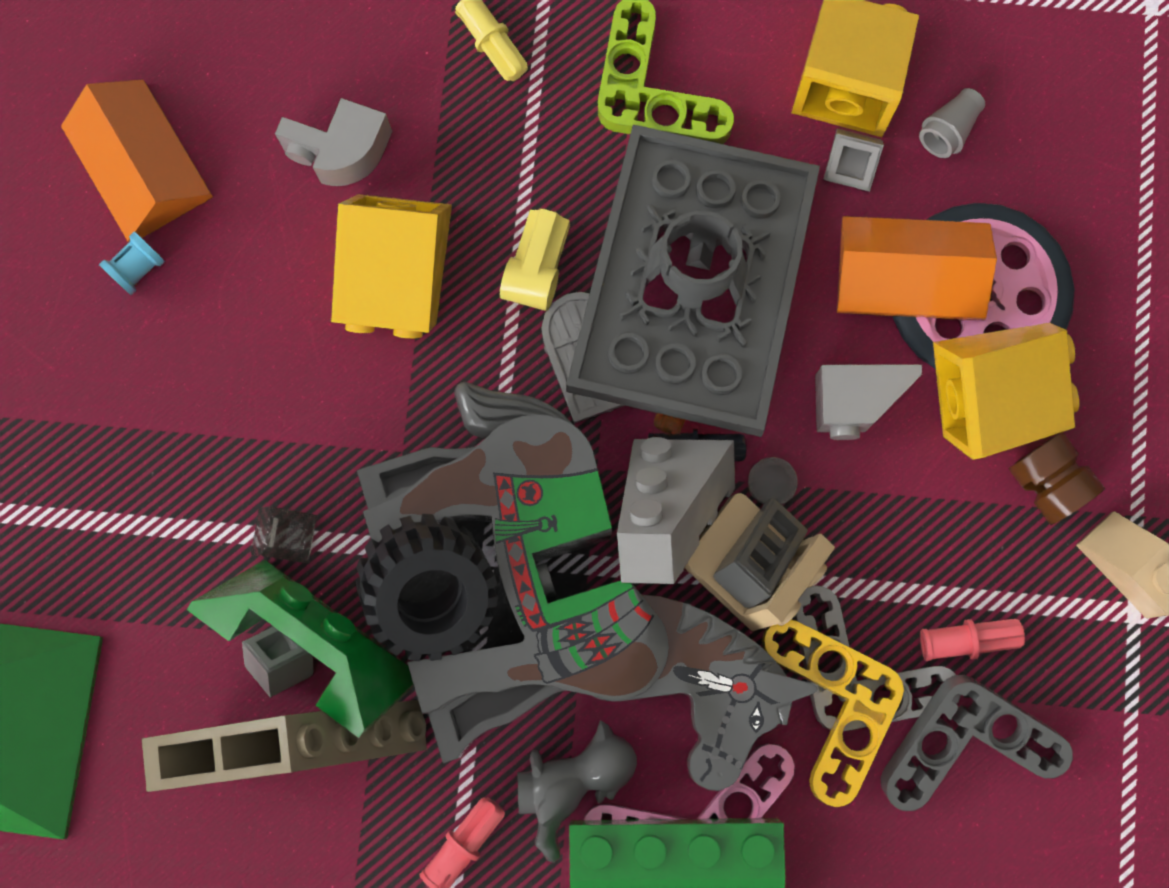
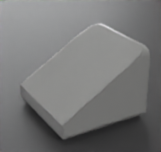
(853, 159)

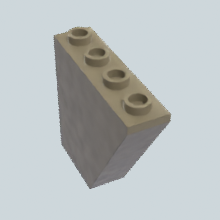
(276, 747)

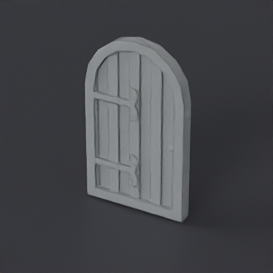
(560, 337)

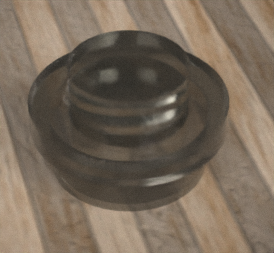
(771, 479)

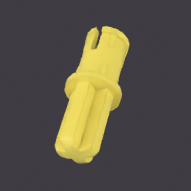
(492, 38)

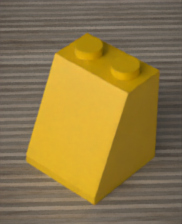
(856, 65)
(389, 264)
(1005, 388)

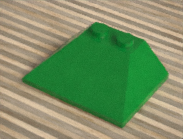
(366, 675)
(43, 725)

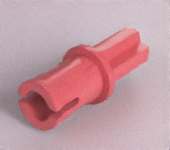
(971, 639)
(463, 844)

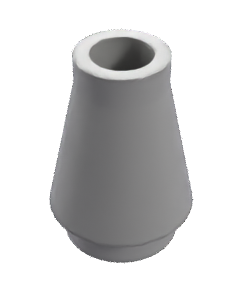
(950, 126)

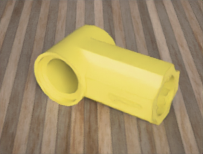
(533, 272)

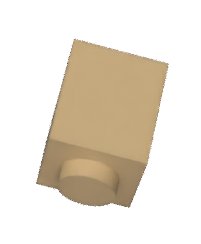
(1132, 561)

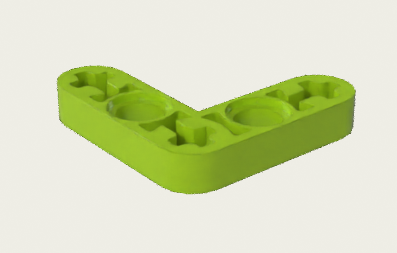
(633, 90)

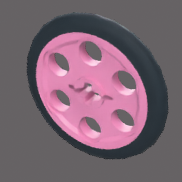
(1044, 273)

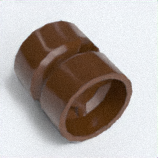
(1057, 478)

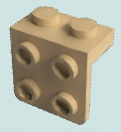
(803, 571)

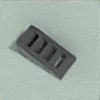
(741, 574)

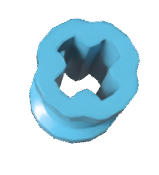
(132, 263)

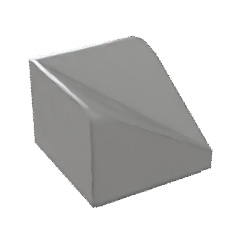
(276, 661)

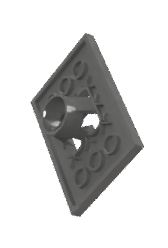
(677, 357)

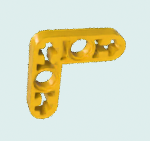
(856, 705)

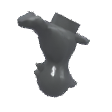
(559, 785)

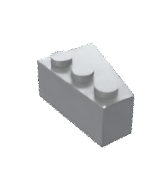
(668, 503)

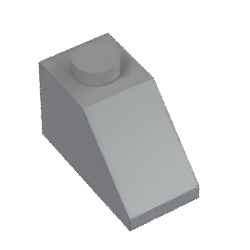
(858, 395)

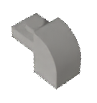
(346, 150)

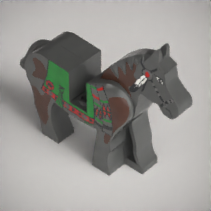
(612, 643)

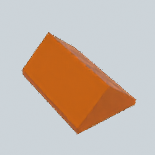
(133, 156)
(916, 268)

